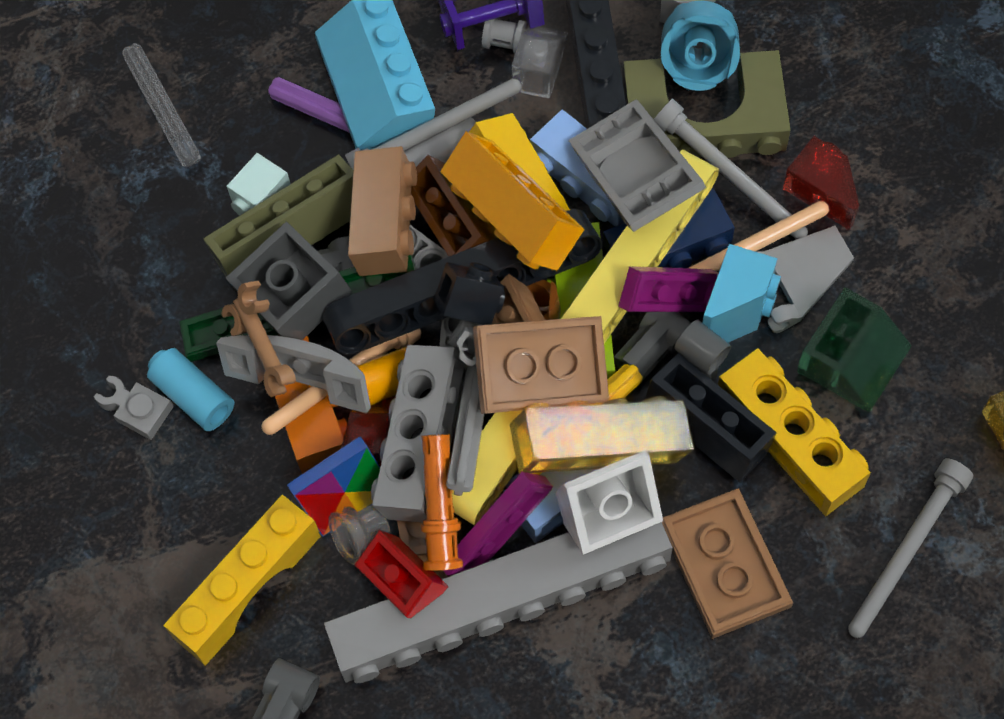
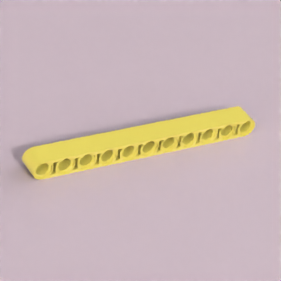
(598, 298)

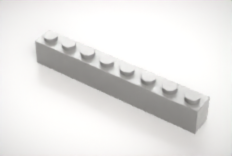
(488, 597)

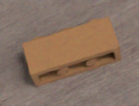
(382, 211)

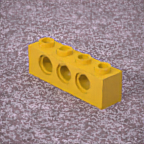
(824, 485)

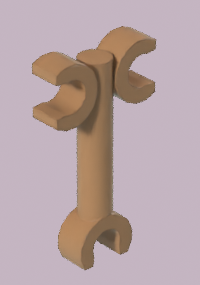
(247, 321)

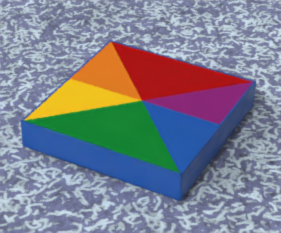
(337, 483)

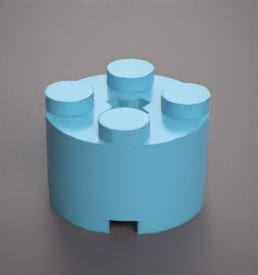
(719, 55)

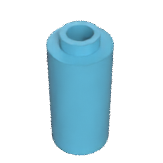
(190, 388)

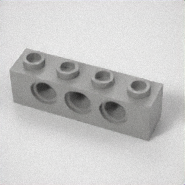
(437, 414)

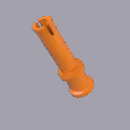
(440, 524)

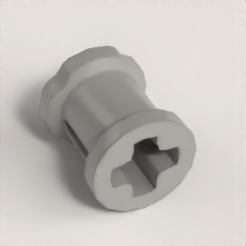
(502, 34)

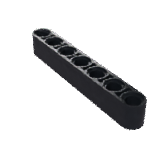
(408, 302)

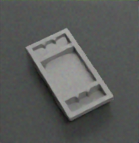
(636, 165)

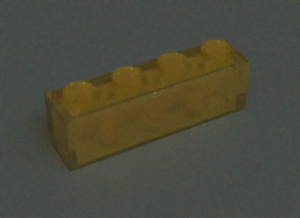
(599, 435)

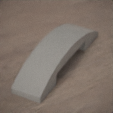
(310, 363)

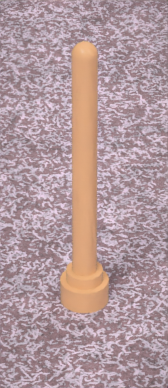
(770, 234)
(314, 394)

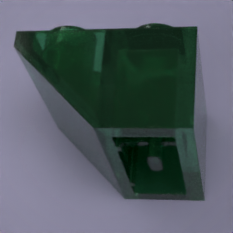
(855, 350)

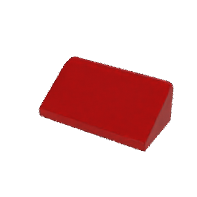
(400, 574)

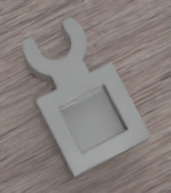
(138, 409)

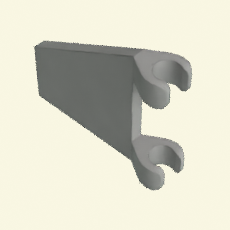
(806, 272)

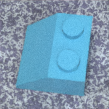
(742, 293)

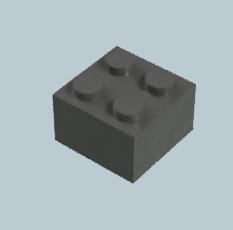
(293, 280)

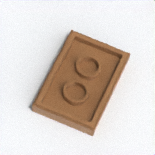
(540, 363)
(726, 563)

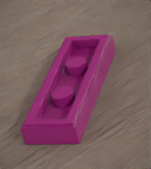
(667, 289)
(501, 520)

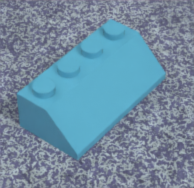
(374, 72)

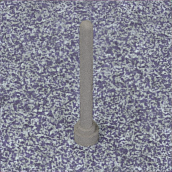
(449, 118)
(673, 121)
(950, 480)

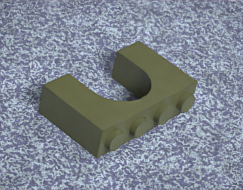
(755, 127)

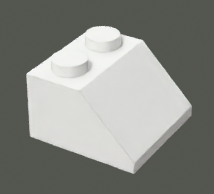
(610, 502)

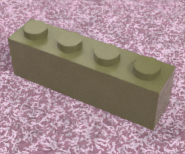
(311, 205)

